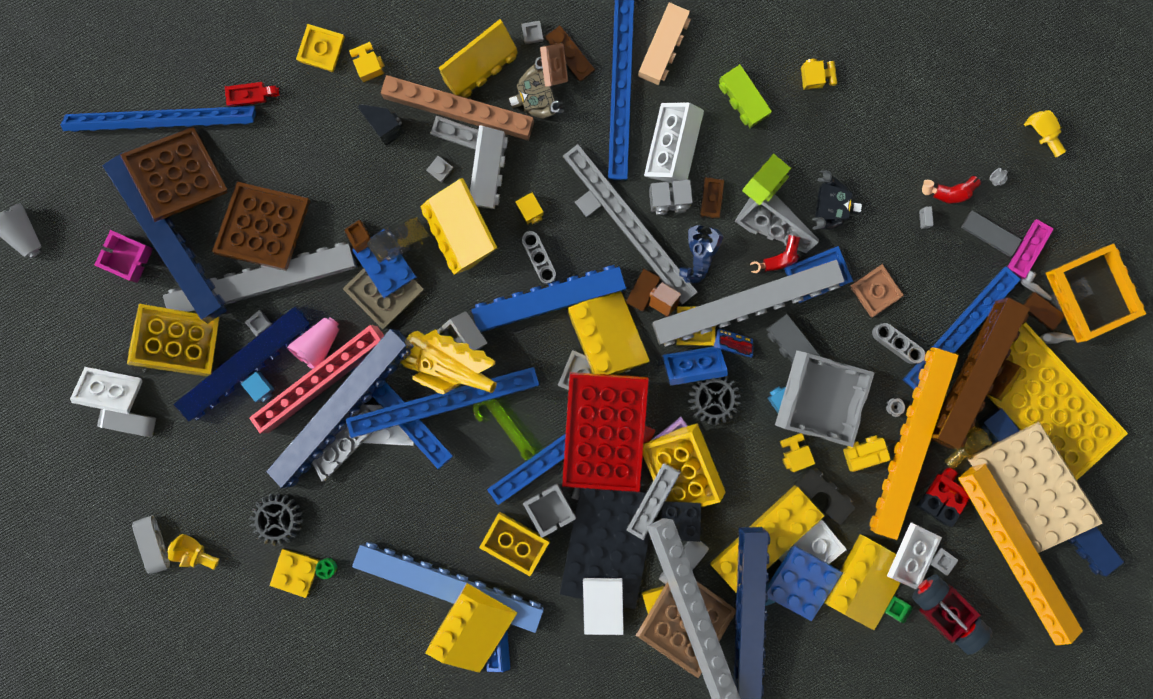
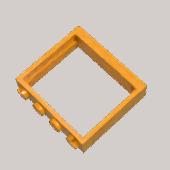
(1070, 306)

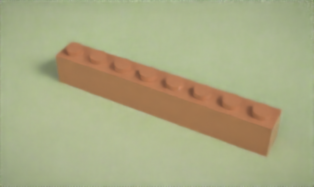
(457, 107)

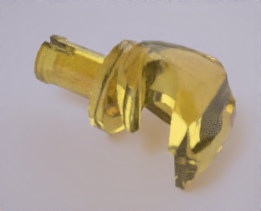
(975, 442)

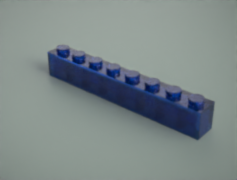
(239, 366)

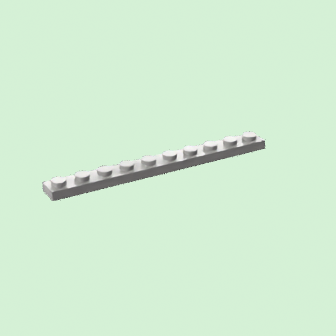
(628, 222)

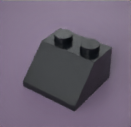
(384, 123)

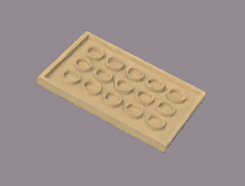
(1039, 487)

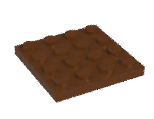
(174, 174)
(261, 226)

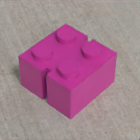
(126, 256)

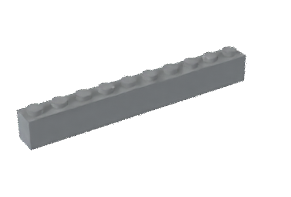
(267, 279)
(747, 302)
(692, 609)

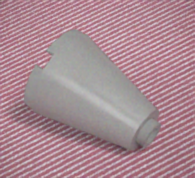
(18, 231)

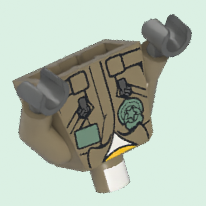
(534, 95)

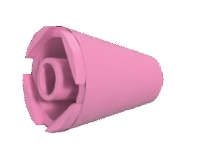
(315, 343)

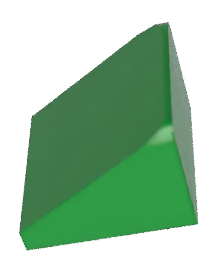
(898, 609)

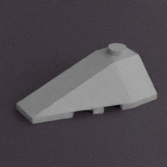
(775, 222)

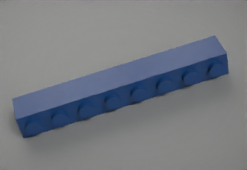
(548, 299)

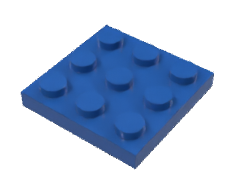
(802, 582)

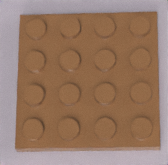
(666, 632)

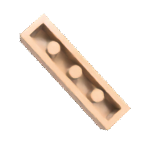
(663, 44)

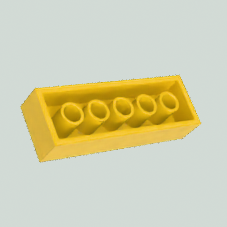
(786, 524)

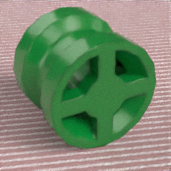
(322, 569)

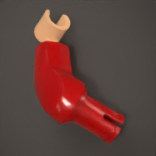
(951, 194)
(782, 260)

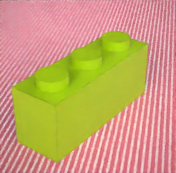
(744, 96)
(767, 180)

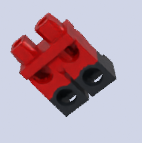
(944, 498)

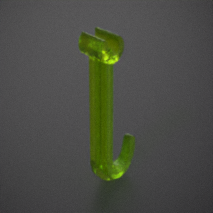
(507, 424)

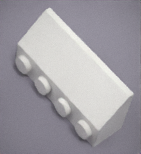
(674, 142)
(487, 167)

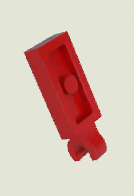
(249, 94)

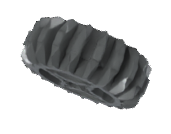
(725, 411)
(269, 514)

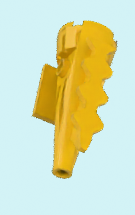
(446, 363)

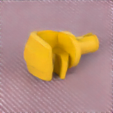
(1049, 128)
(190, 553)

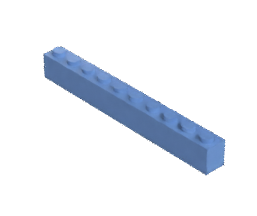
(439, 582)

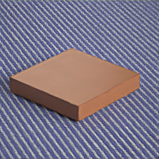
(554, 64)
(876, 290)

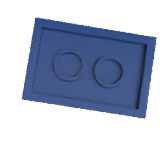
(819, 259)
(386, 275)
(695, 365)

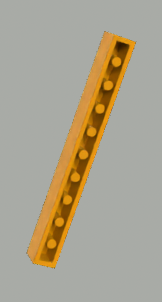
(913, 442)
(1020, 554)

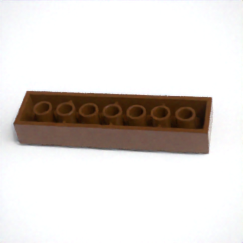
(979, 372)

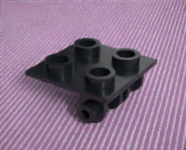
(686, 519)

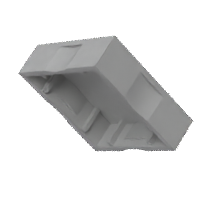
(824, 398)

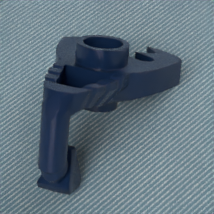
(702, 253)

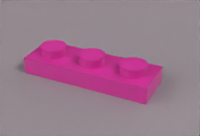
(1030, 248)

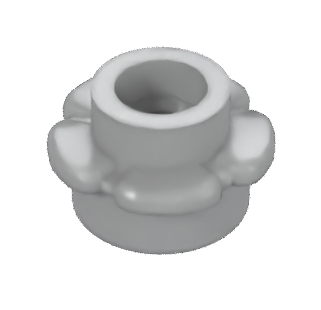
(998, 177)
(900, 407)

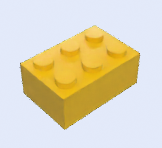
(514, 544)

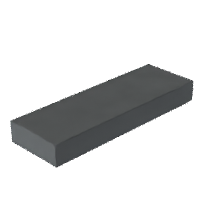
(991, 233)

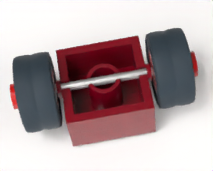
(951, 614)

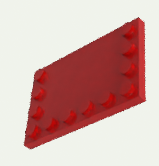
(605, 431)

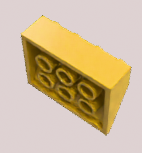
(479, 60)
(458, 227)
(608, 334)
(172, 341)
(688, 453)
(864, 586)
(471, 630)

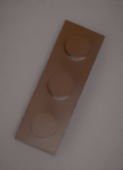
(574, 58)

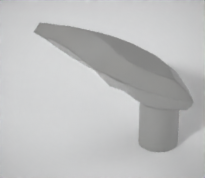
(1027, 282)
(1055, 337)

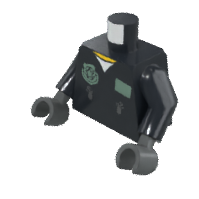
(833, 203)

